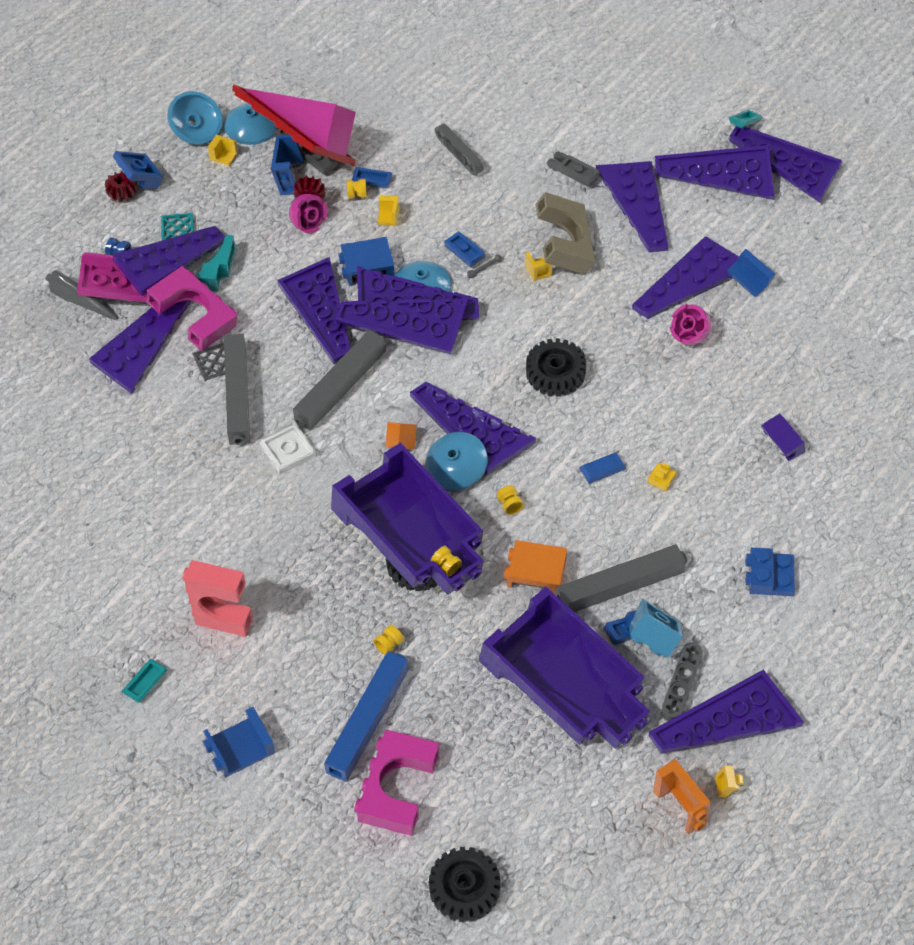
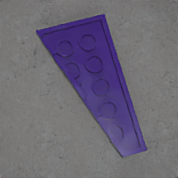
(692, 275)
(414, 321)
(455, 416)

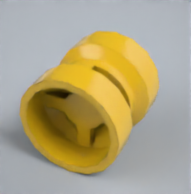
(356, 188)
(511, 502)
(446, 561)
(388, 640)

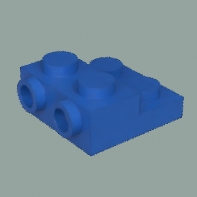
(139, 168)
(770, 572)

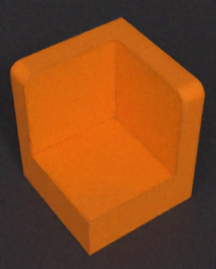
(401, 433)

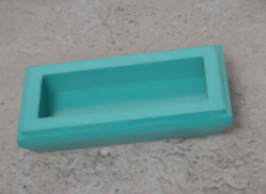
(745, 118)
(144, 680)

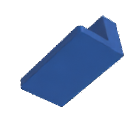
(751, 273)

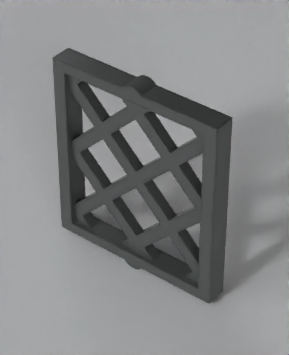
(208, 350)

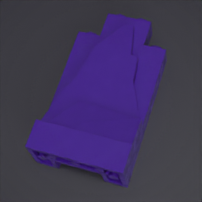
(410, 520)
(568, 672)

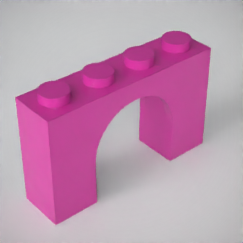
(184, 286)
(393, 752)

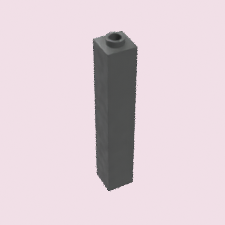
(339, 380)
(236, 389)
(622, 578)

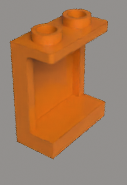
(536, 565)
(676, 780)

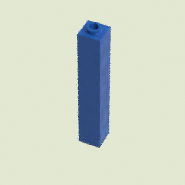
(366, 716)

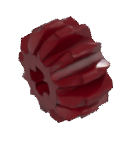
(309, 186)
(120, 187)

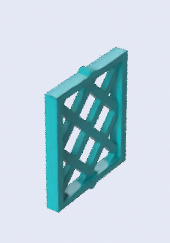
(177, 217)

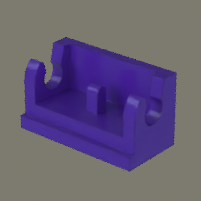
(784, 437)

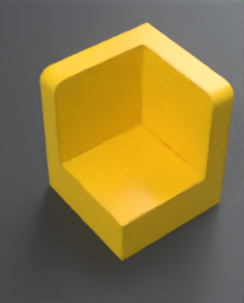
(222, 150)
(388, 210)
(537, 268)

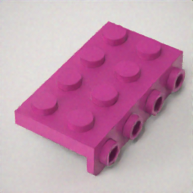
(104, 279)

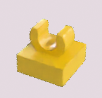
(662, 476)
(727, 781)

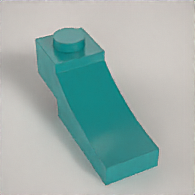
(219, 265)

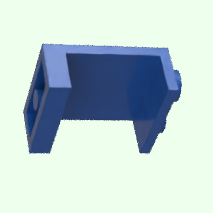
(285, 153)
(370, 254)
(239, 744)

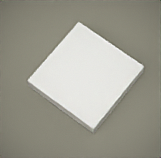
(287, 448)

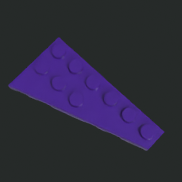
(797, 164)
(735, 169)
(637, 196)
(155, 261)
(378, 286)
(317, 302)
(137, 346)
(736, 713)

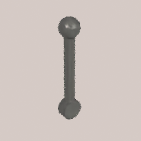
(471, 274)

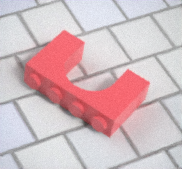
(206, 589)

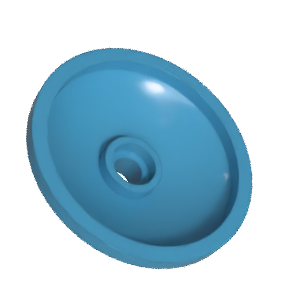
(196, 108)
(248, 126)
(426, 273)
(461, 470)

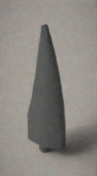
(67, 290)

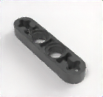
(459, 149)
(680, 681)

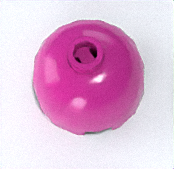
(308, 212)
(690, 324)

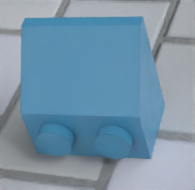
(655, 629)

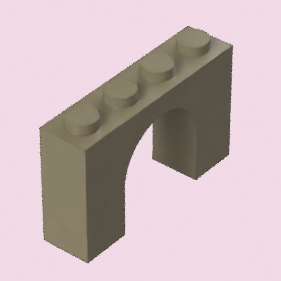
(572, 217)

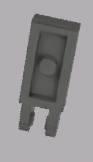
(573, 168)

